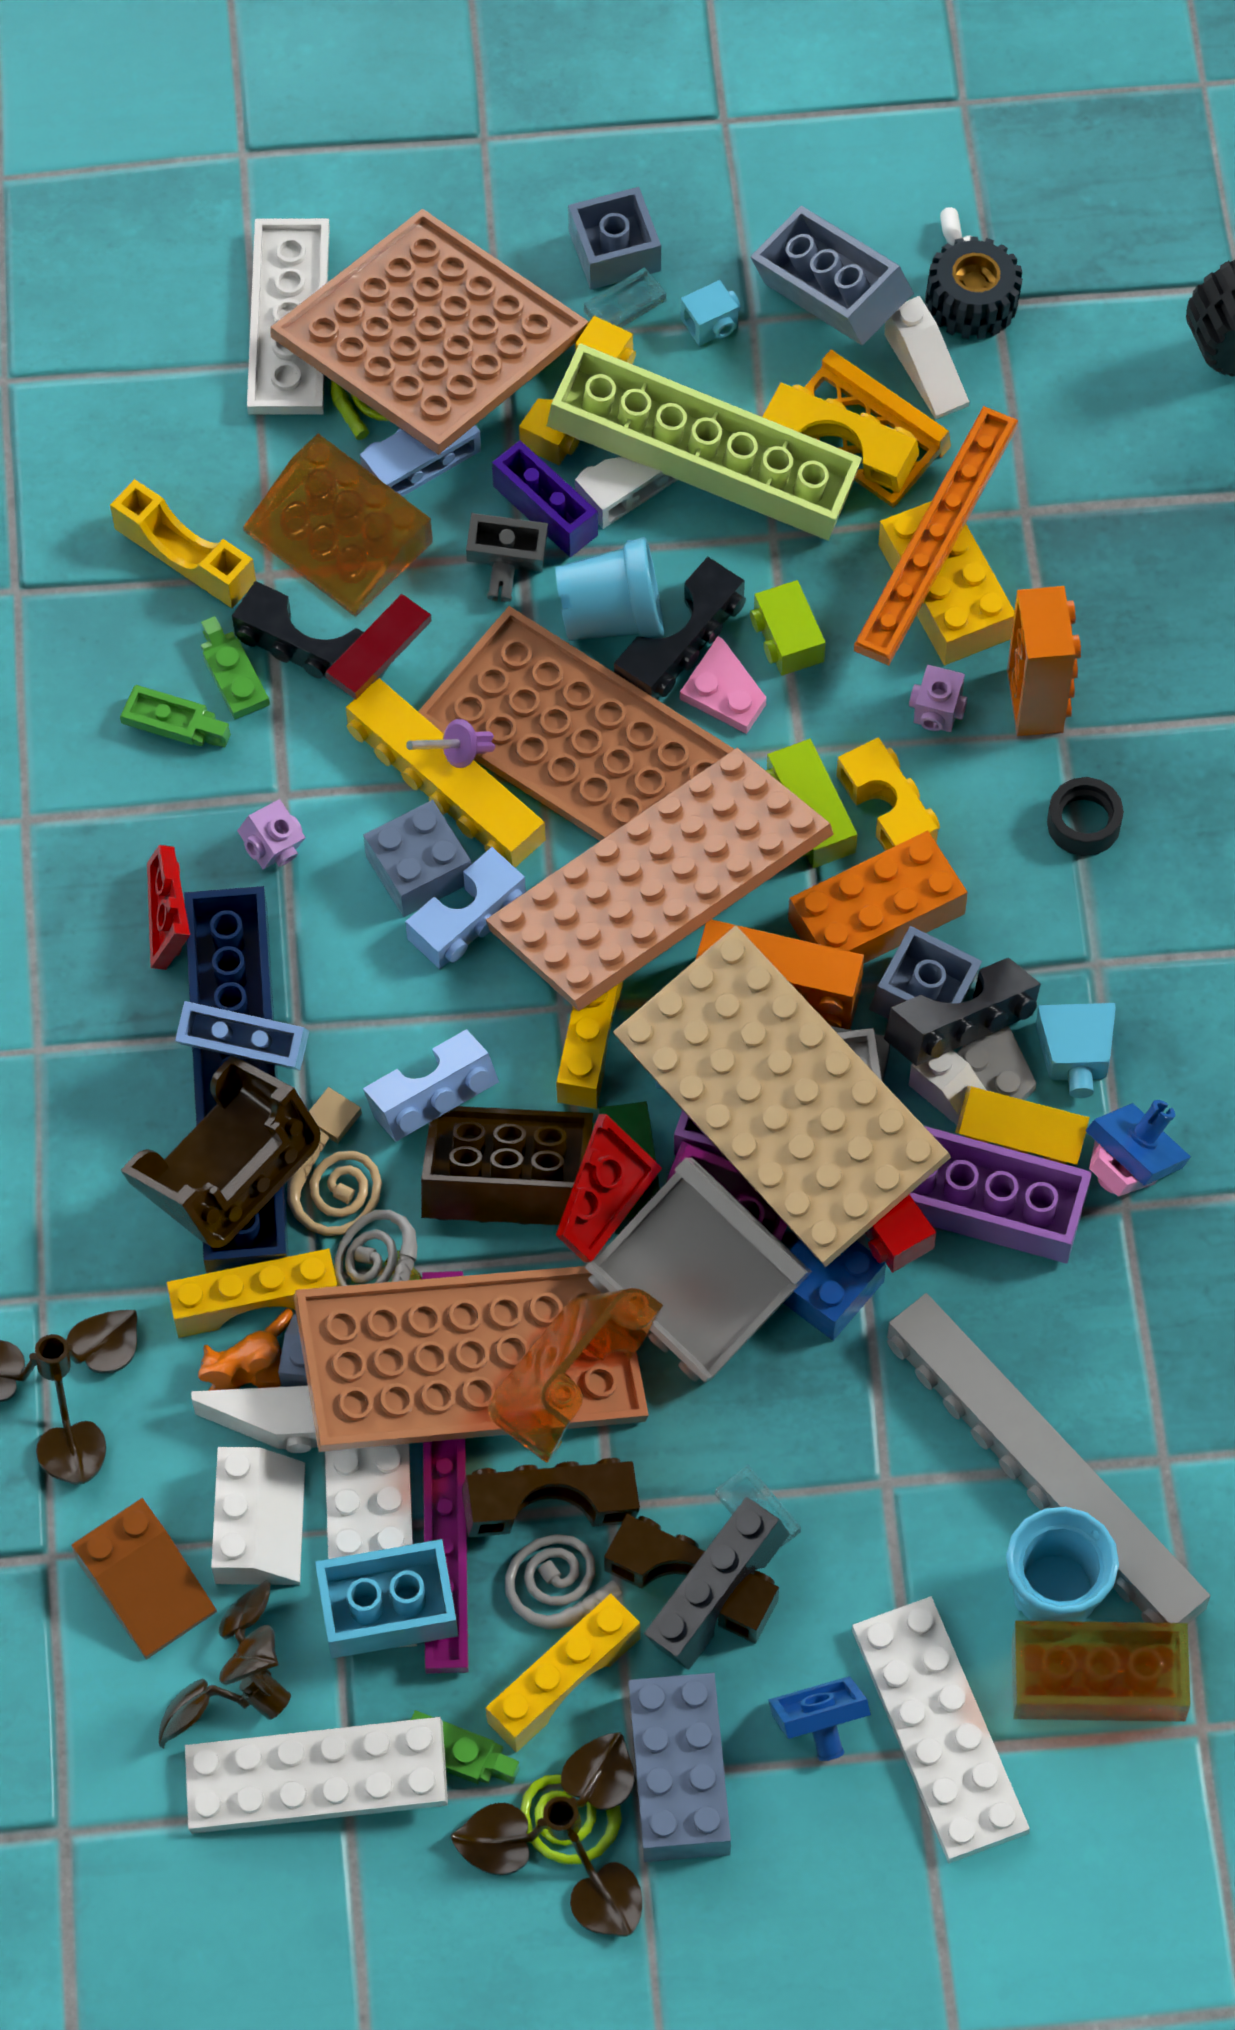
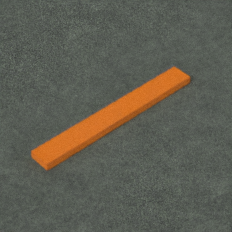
(935, 536)

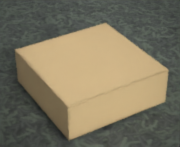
(334, 1114)

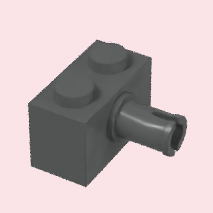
(506, 546)

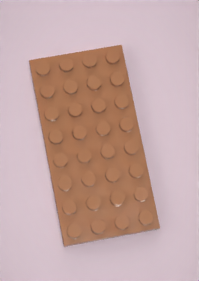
(570, 727)
(658, 878)
(431, 1352)

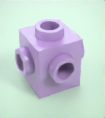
(938, 699)
(271, 835)

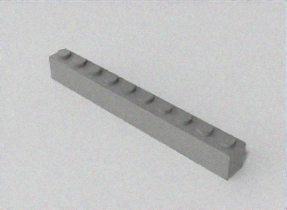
(1041, 1457)

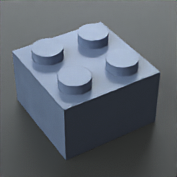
(614, 237)
(417, 857)
(926, 969)

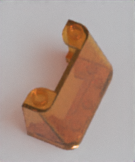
(537, 1396)

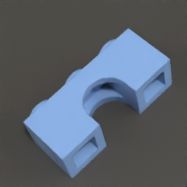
(446, 932)
(408, 1103)

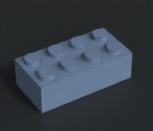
(832, 275)
(679, 1767)

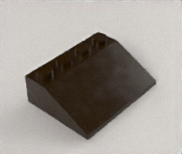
(502, 1164)

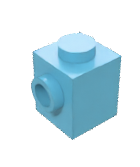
(710, 312)

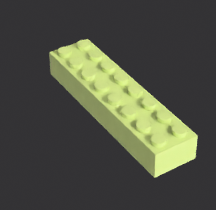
(703, 441)

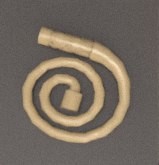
(340, 1191)

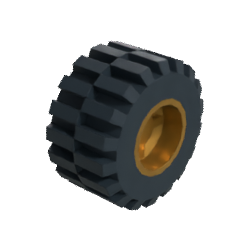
(973, 287)

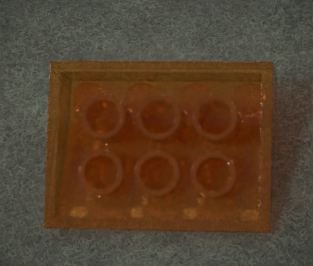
(339, 525)

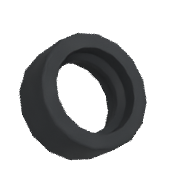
(1091, 790)

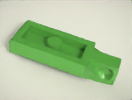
(232, 670)
(173, 718)
(474, 1755)

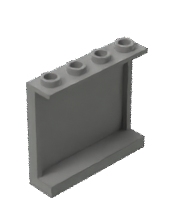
(707, 1267)

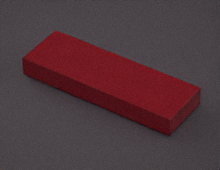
(378, 646)

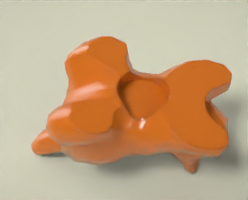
(249, 1361)

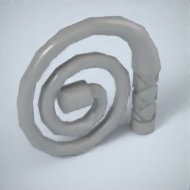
(368, 1255)
(551, 1574)

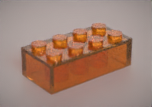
(1100, 1671)

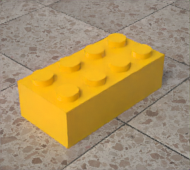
(966, 603)

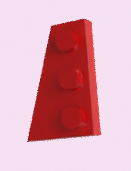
(166, 908)
(605, 1189)

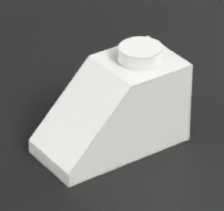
(944, 1082)

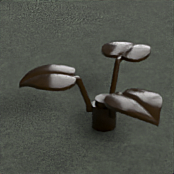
(106, 1345)
(249, 1663)
(596, 1774)

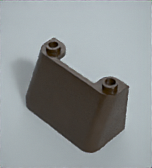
(232, 1156)

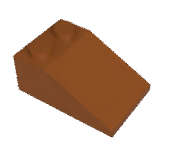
(143, 1578)

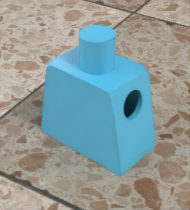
(1076, 1043)

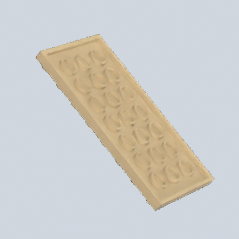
(781, 1095)

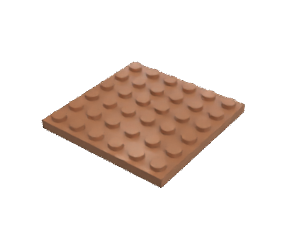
(429, 330)

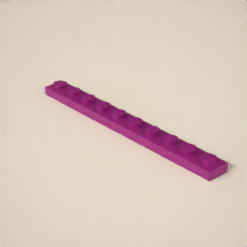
(445, 1519)

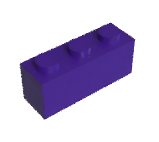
(545, 498)

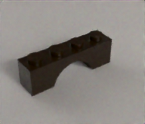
(599, 1490)
(646, 1553)

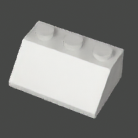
(257, 1517)

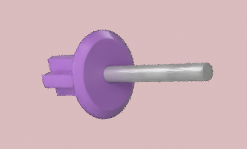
(458, 743)

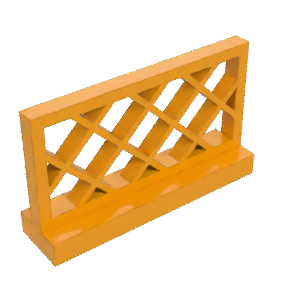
(889, 411)

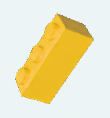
(1022, 1125)

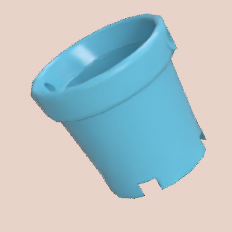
(611, 594)
(1061, 1565)

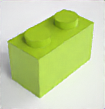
(788, 628)

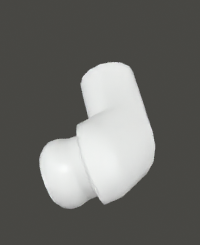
(951, 225)

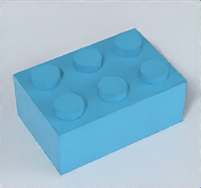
(386, 1598)

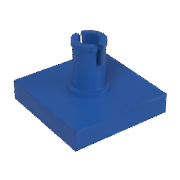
(1140, 1141)
(819, 1712)

